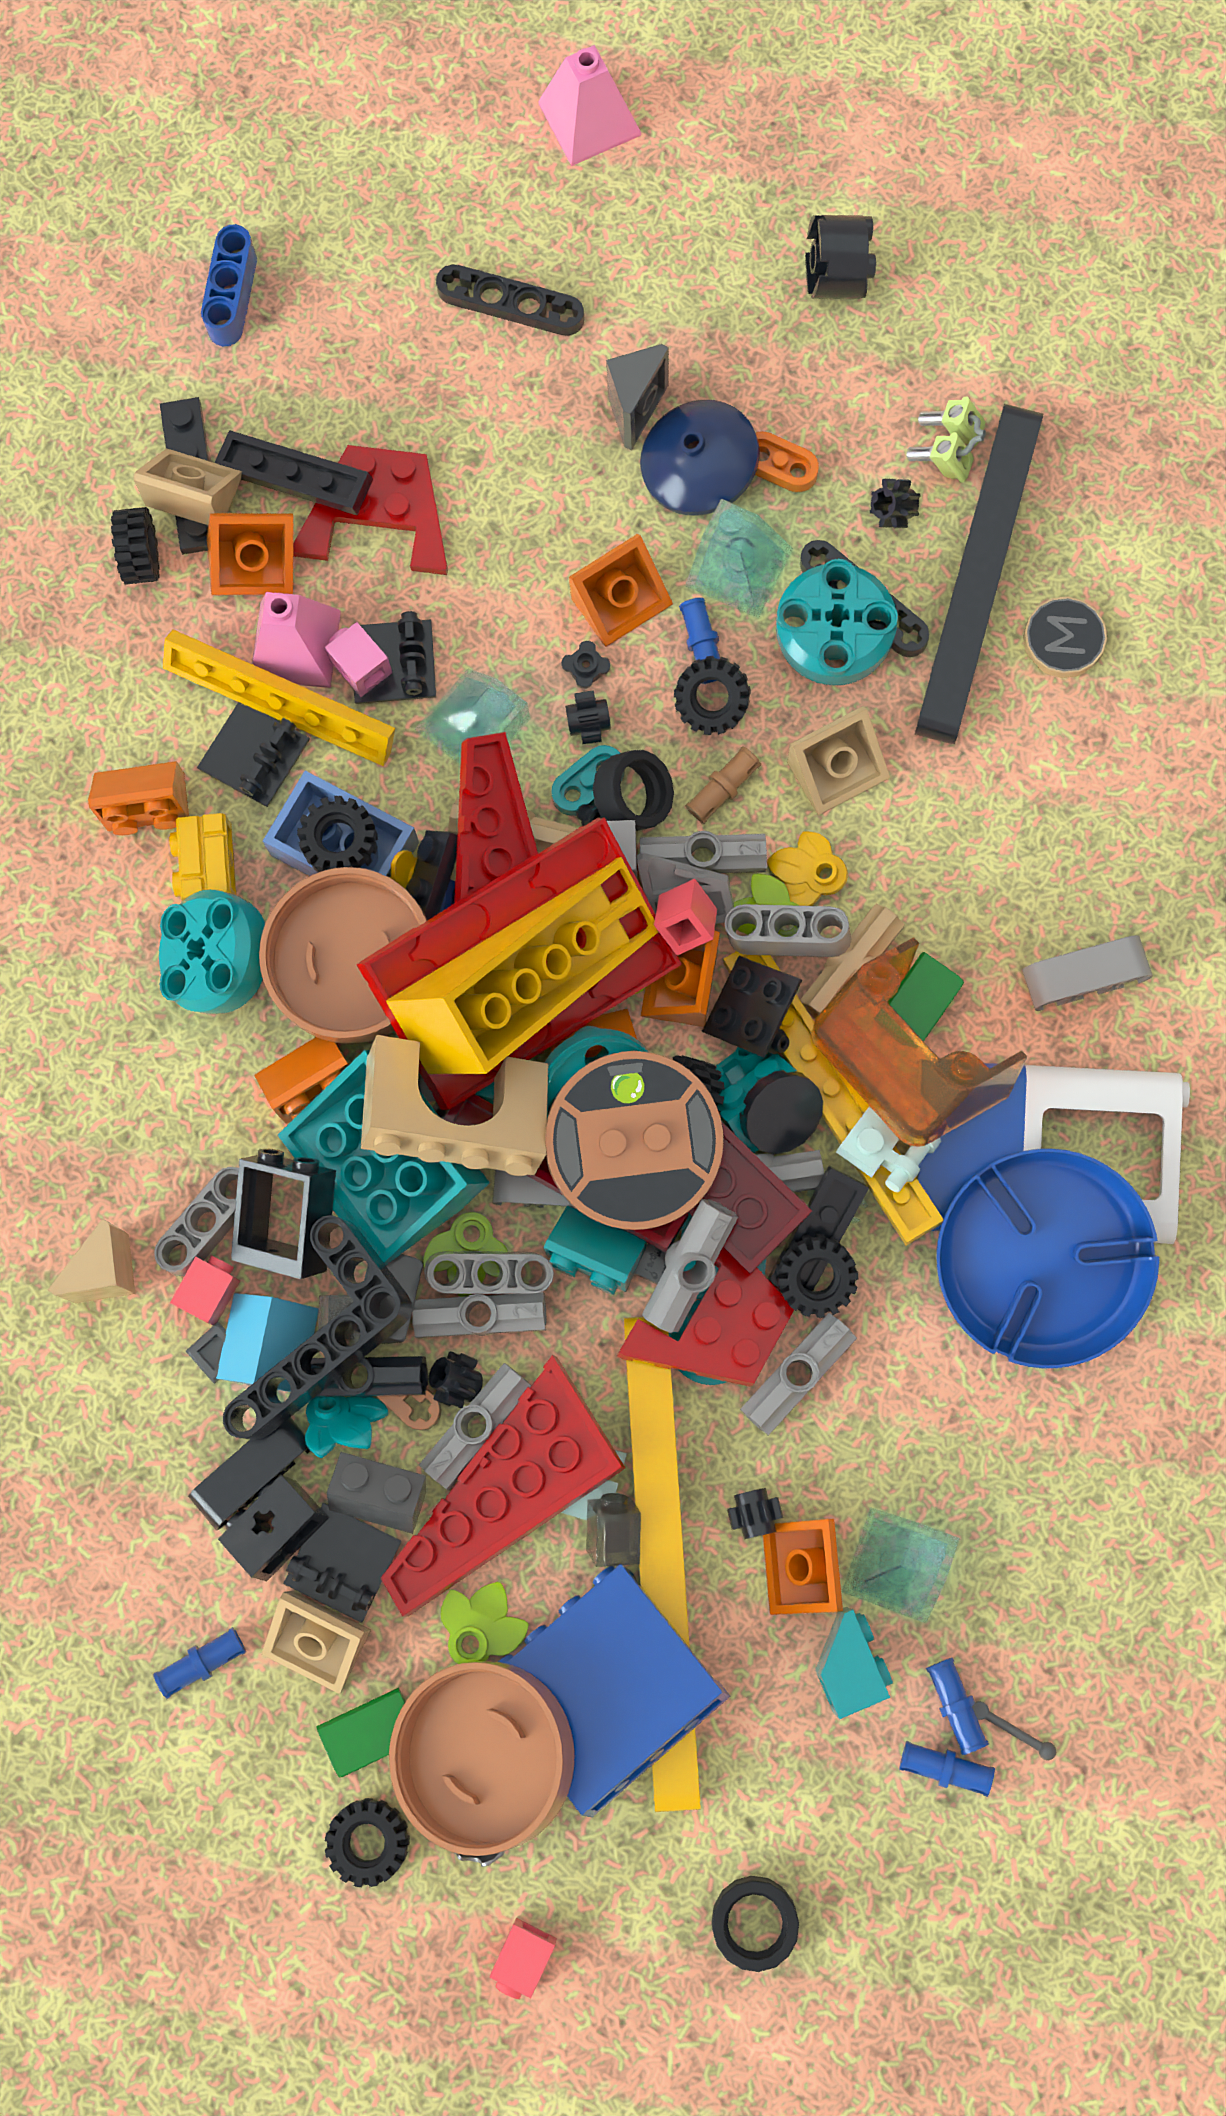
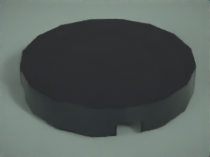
(781, 1111)

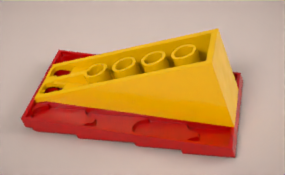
(520, 962)

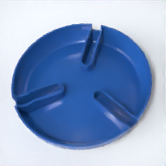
(1047, 1258)

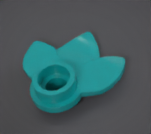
(341, 1422)

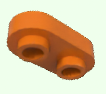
(782, 459)

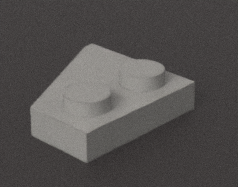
(662, 875)

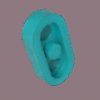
(580, 778)

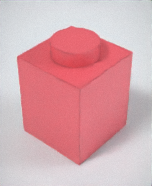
(685, 917)
(206, 1289)
(522, 1960)

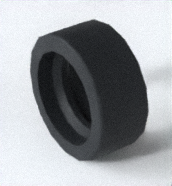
(655, 779)
(787, 1939)

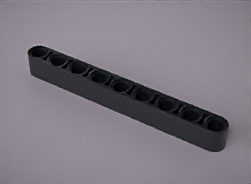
(979, 574)

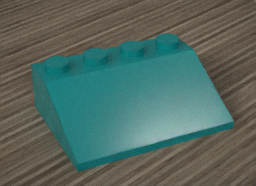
(385, 1197)

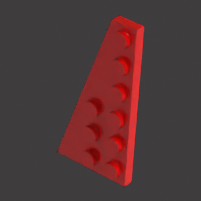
(517, 1481)

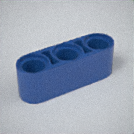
(224, 270)

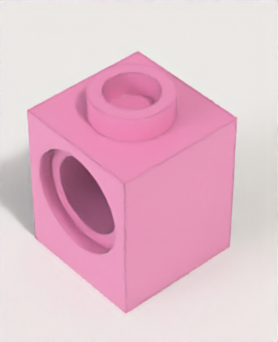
(358, 658)

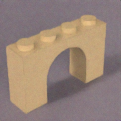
(403, 1124)

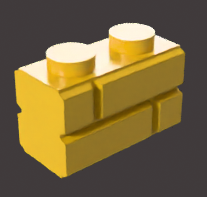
(203, 855)

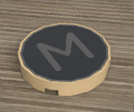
(1065, 637)

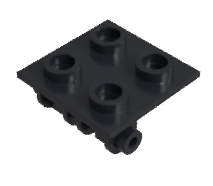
(411, 658)
(253, 753)
(753, 1008)
(342, 1564)

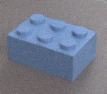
(283, 838)

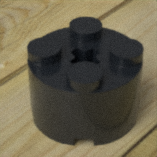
(839, 256)

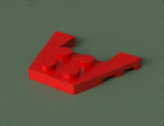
(397, 499)
(727, 1333)

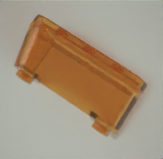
(894, 1067)

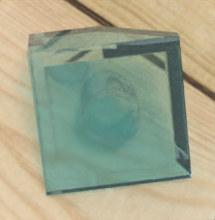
(738, 559)
(472, 709)
(900, 1564)

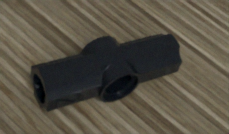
(385, 1377)

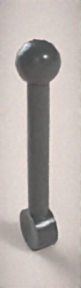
(1046, 1750)

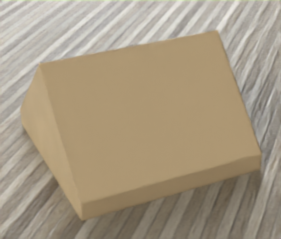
(187, 485)
(838, 761)
(98, 1268)
(314, 1640)

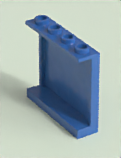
(621, 1683)

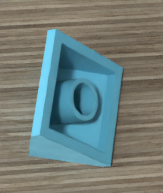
(261, 1335)

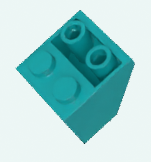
(740, 1073)
(594, 1249)
(848, 1669)

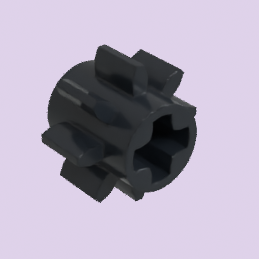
(895, 503)
(588, 717)
(455, 1379)
(755, 1513)

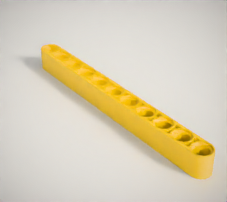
(661, 1546)

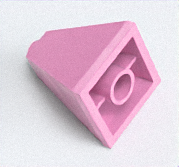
(586, 107)
(294, 638)

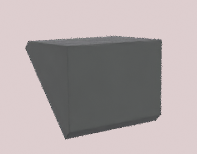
(635, 389)

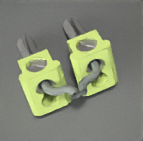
(950, 452)

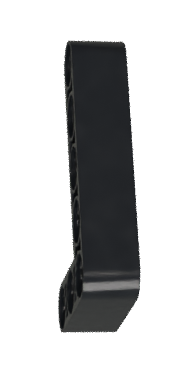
(330, 1338)

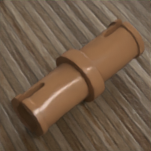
(723, 785)

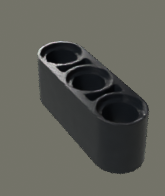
(246, 1472)

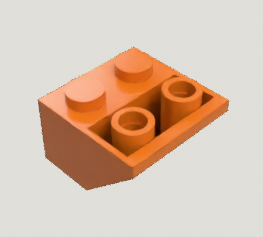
(139, 797)
(300, 1076)

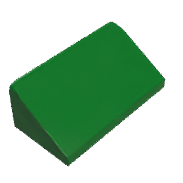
(925, 994)
(361, 1733)

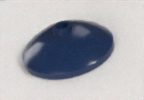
(714, 470)

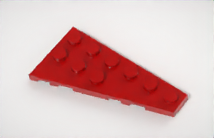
(491, 815)

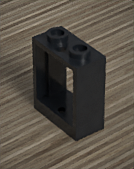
(252, 1213)

